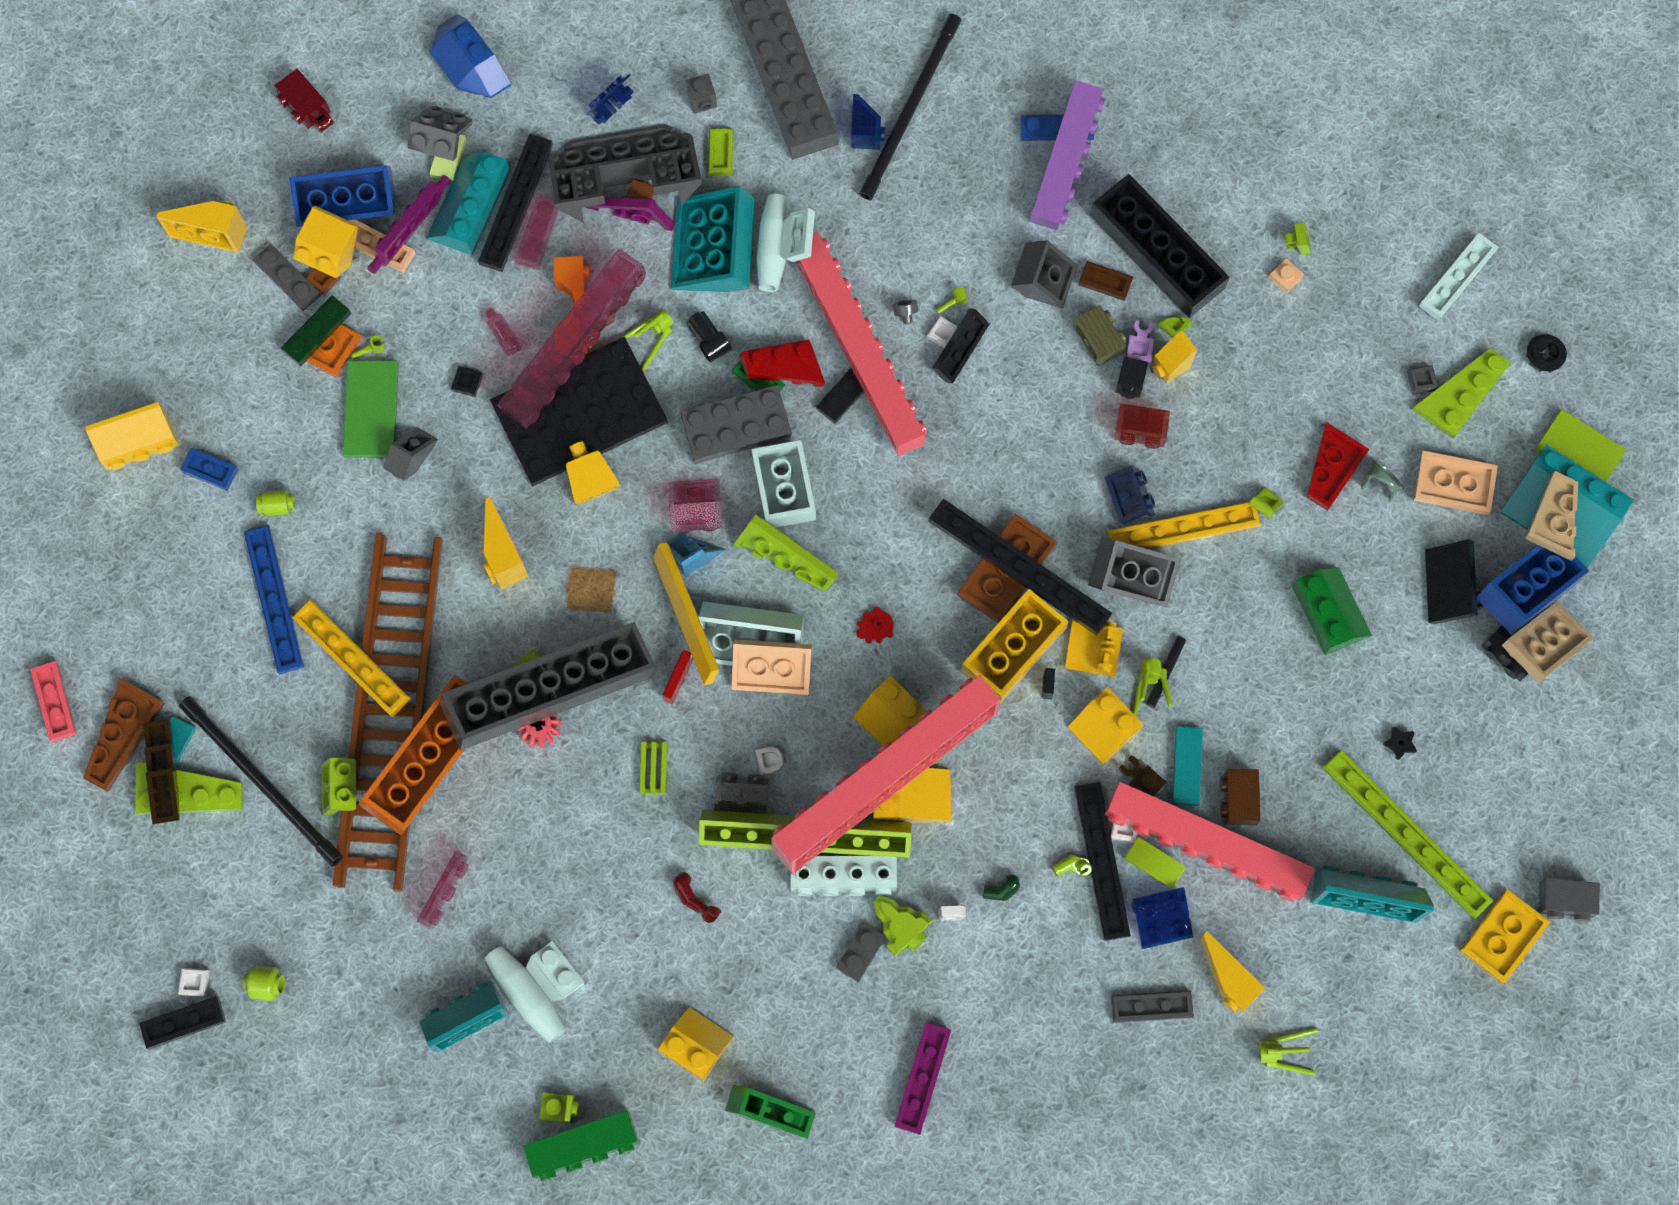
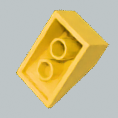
(206, 224)
(502, 558)
(921, 800)

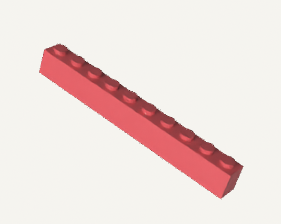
(861, 348)

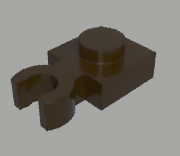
(1143, 780)

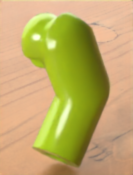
(1074, 864)

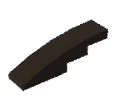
(161, 772)

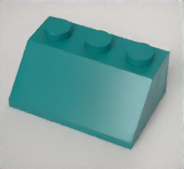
(463, 1017)

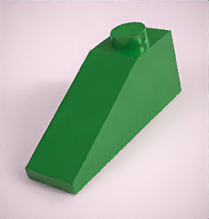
(770, 1111)

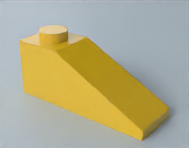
(1233, 981)

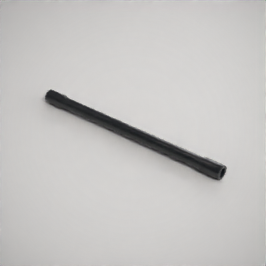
(874, 178)
(322, 845)

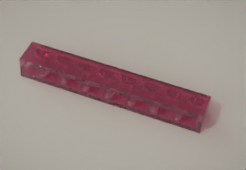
(572, 339)

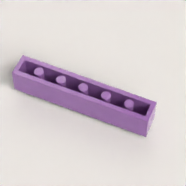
(1066, 155)

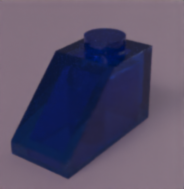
(866, 126)

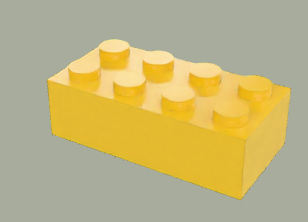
(1015, 644)

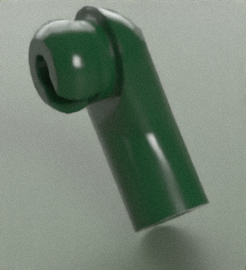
(1004, 891)

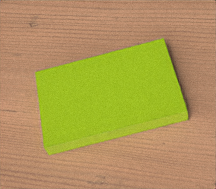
(1582, 445)

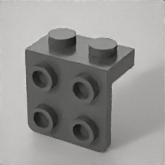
(437, 132)

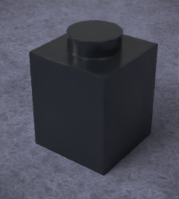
(1131, 377)

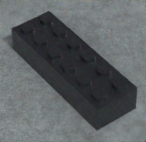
(1159, 245)

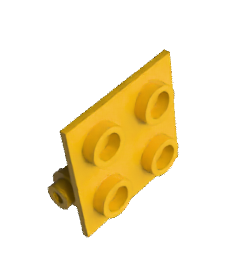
(1092, 652)

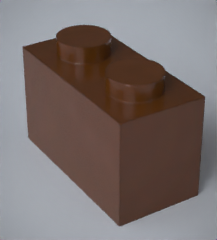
(1241, 797)

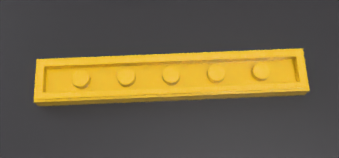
(1188, 526)
(686, 614)
(351, 658)

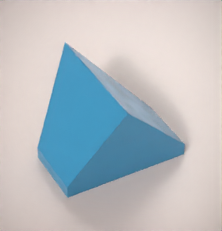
(692, 553)

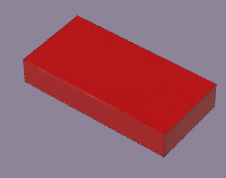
(677, 677)

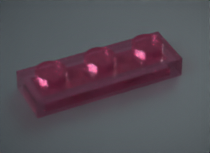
(537, 233)
(443, 891)

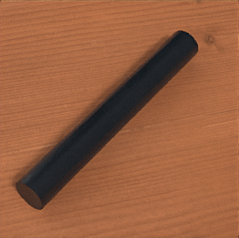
(1169, 665)

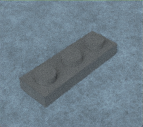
(286, 277)

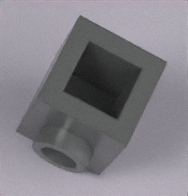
(701, 93)

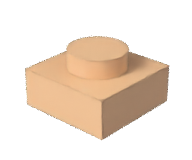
(1286, 276)

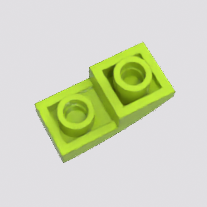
(1155, 863)

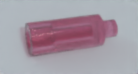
(503, 333)

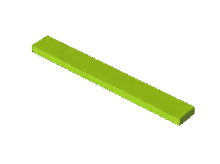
(1407, 834)

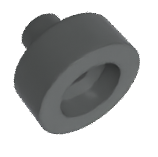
(905, 309)

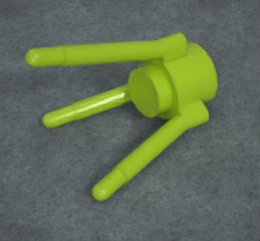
(657, 324)
(1150, 674)
(1271, 1052)

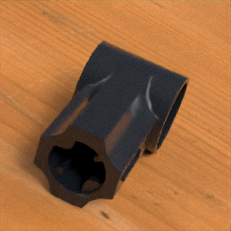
(711, 342)

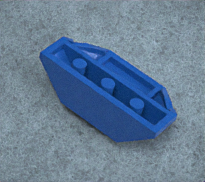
(467, 59)

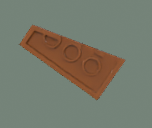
(121, 733)

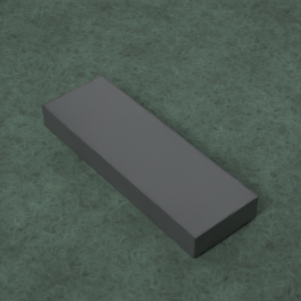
(1152, 1006)

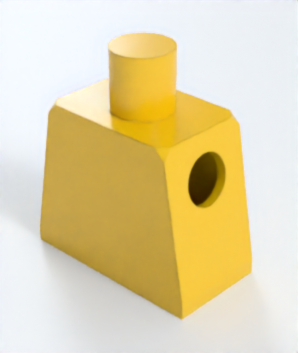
(589, 474)

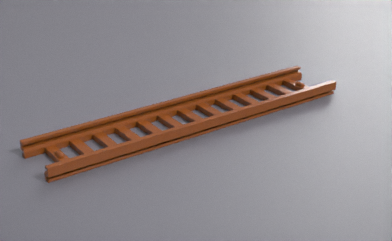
(362, 709)

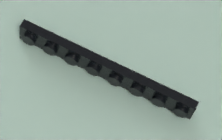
(1020, 567)

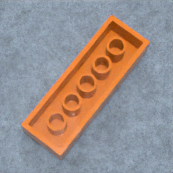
(414, 769)

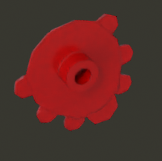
(875, 626)

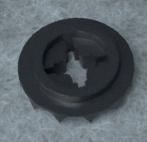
(1556, 350)

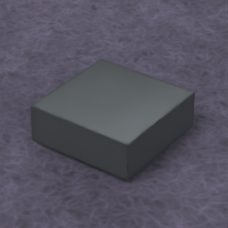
(1422, 379)

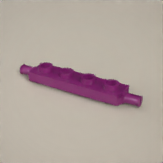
(411, 219)

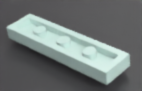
(1458, 276)

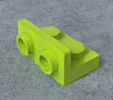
(338, 785)

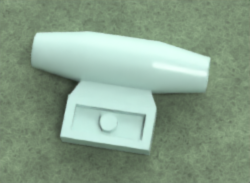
(781, 240)
(534, 987)

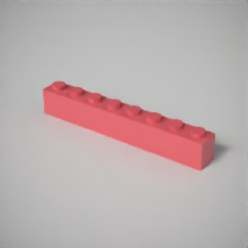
(1209, 841)

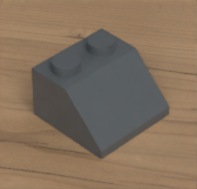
(1044, 273)

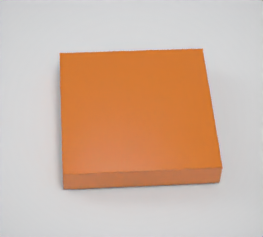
(335, 350)

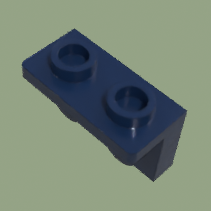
(1130, 494)

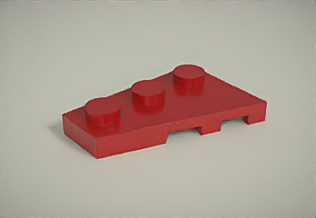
(784, 362)
(1334, 465)

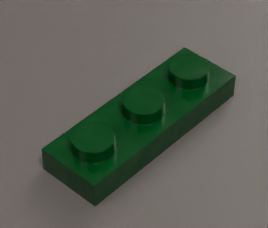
(316, 330)

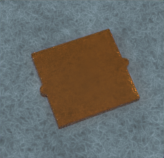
(591, 590)

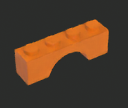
(571, 277)

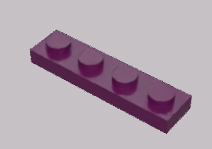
(922, 1078)

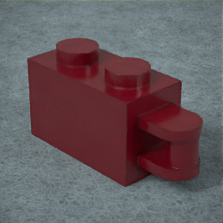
(304, 101)

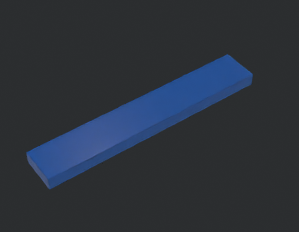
(274, 599)

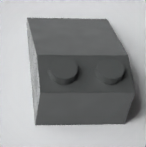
(1134, 572)

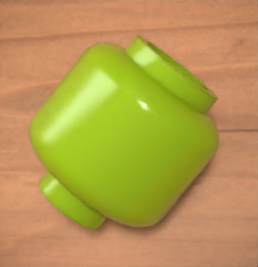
(264, 983)

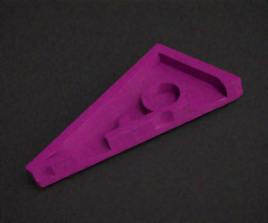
(637, 210)

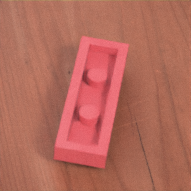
(53, 701)

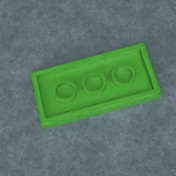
(370, 408)

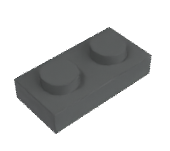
(860, 952)

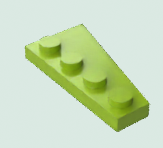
(1460, 396)
(787, 555)
(195, 793)

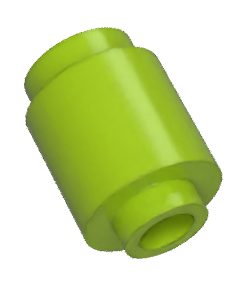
(275, 502)

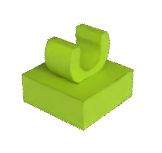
(1299, 239)

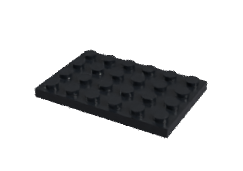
(599, 404)

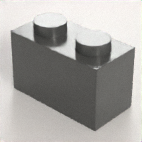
(1569, 898)

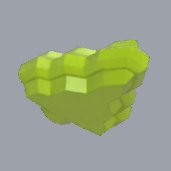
(901, 925)

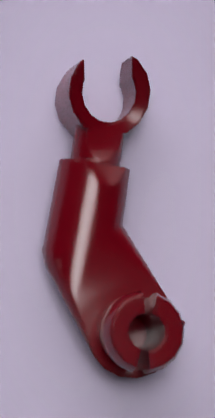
(688, 899)

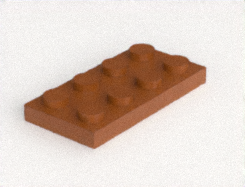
(992, 589)

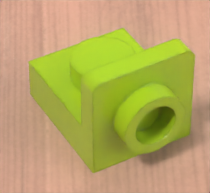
(559, 1108)

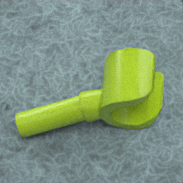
(960, 298)
(370, 348)

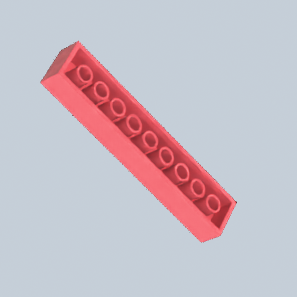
(884, 774)

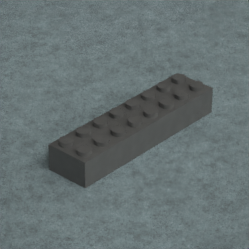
(786, 76)
(547, 686)

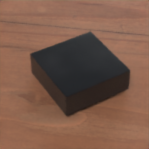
(467, 381)
(1048, 683)

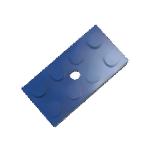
(1530, 587)

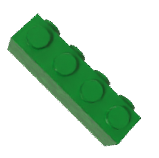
(581, 1145)

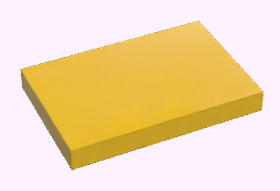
(1504, 936)

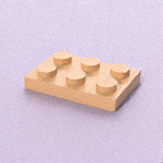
(1455, 482)
(771, 667)

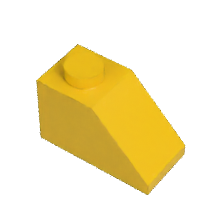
(1174, 357)

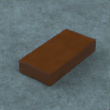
(1105, 281)

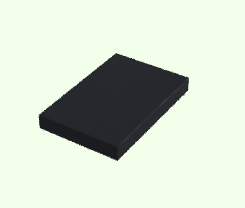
(1451, 582)

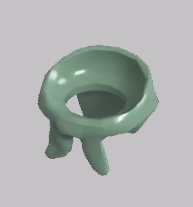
(1381, 473)

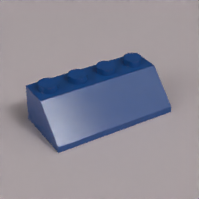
(345, 193)

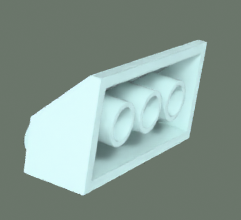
(728, 622)

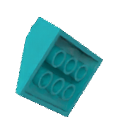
(713, 241)
(1598, 504)
(1370, 895)

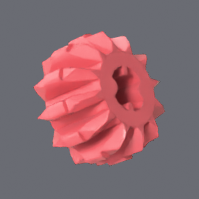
(531, 734)

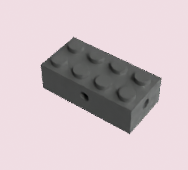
(736, 424)

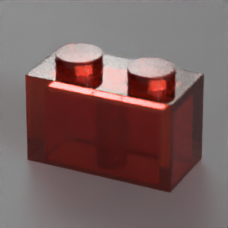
(1141, 426)

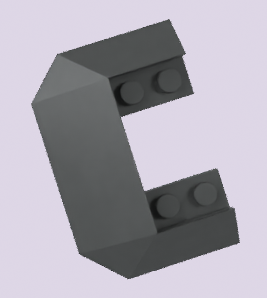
(618, 158)

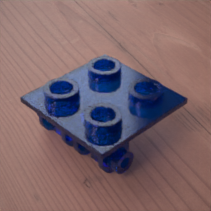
(616, 94)
(1162, 917)

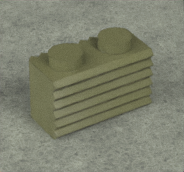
(1099, 335)

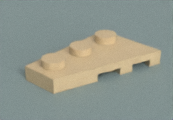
(1555, 517)

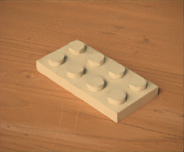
(1547, 642)

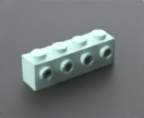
(846, 874)

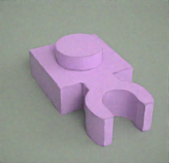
(1140, 346)

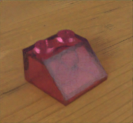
(695, 505)

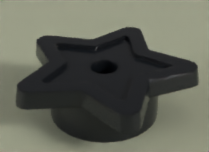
(1393, 743)

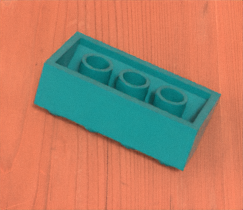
(470, 201)

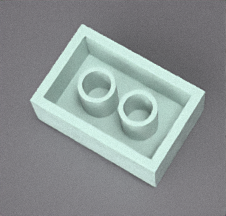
(784, 484)

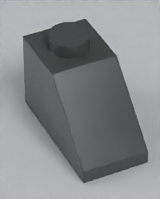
(409, 453)

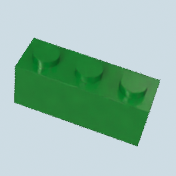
(1331, 609)

